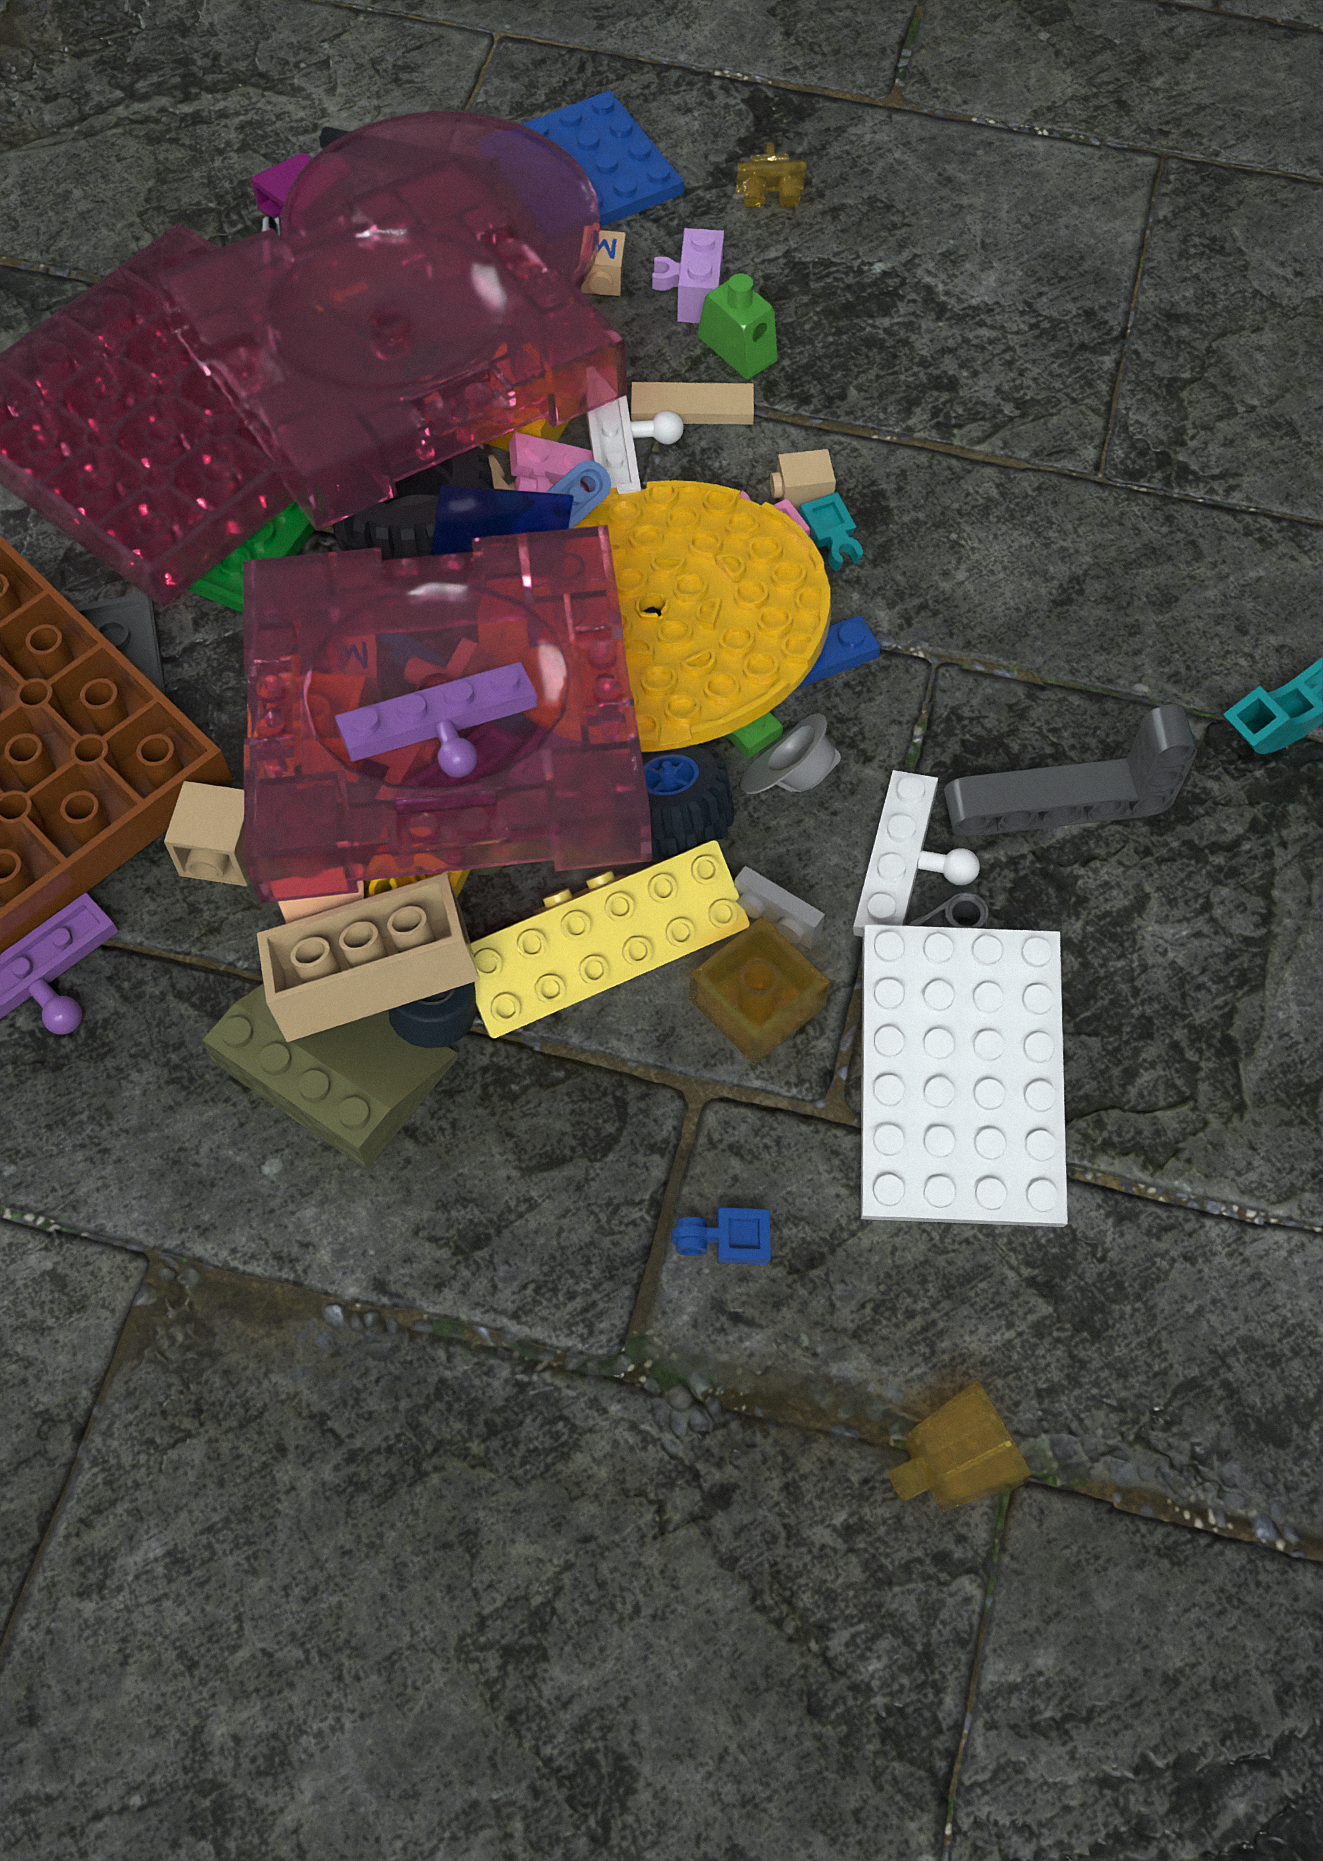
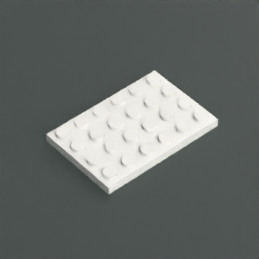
(962, 1076)

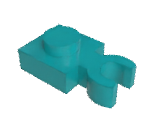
(832, 526)

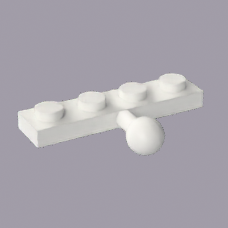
(613, 444)
(900, 853)

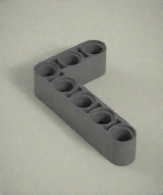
(1082, 792)

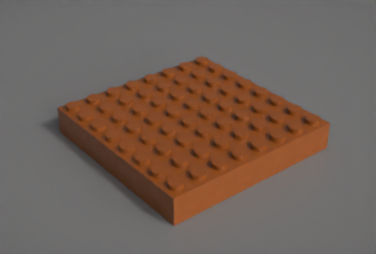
(83, 753)

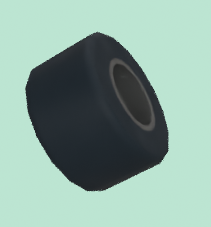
(437, 1018)

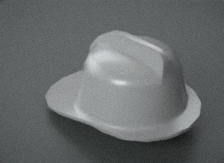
(795, 761)

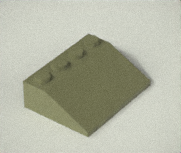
(340, 1083)

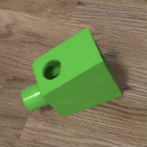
(739, 326)

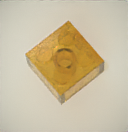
(758, 990)

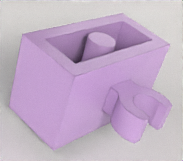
(695, 275)

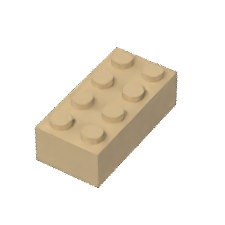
(366, 957)

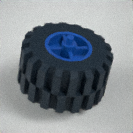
(687, 798)

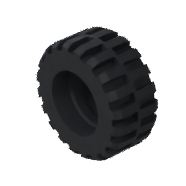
(409, 528)

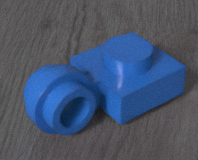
(739, 1234)

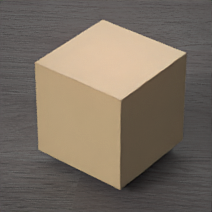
(208, 834)

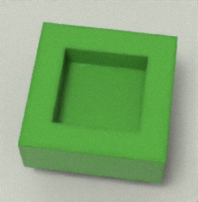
(756, 735)

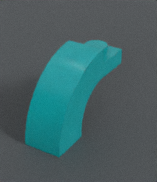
(1280, 716)

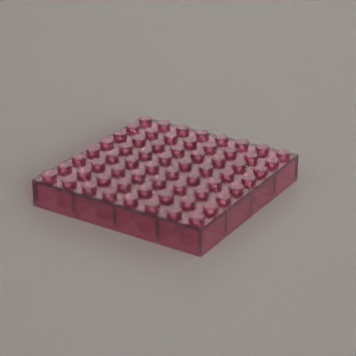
(127, 434)

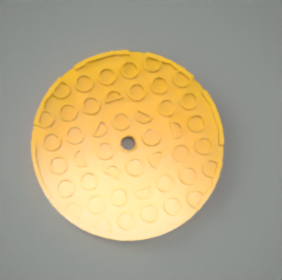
(737, 604)

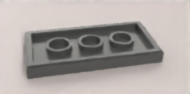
(132, 629)

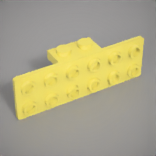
(604, 936)

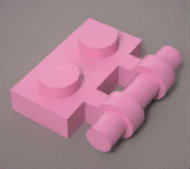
(542, 462)

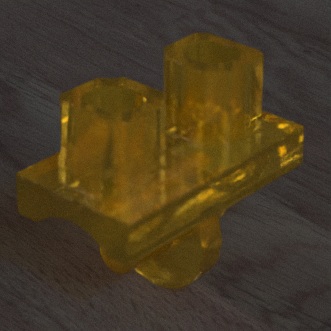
(770, 174)

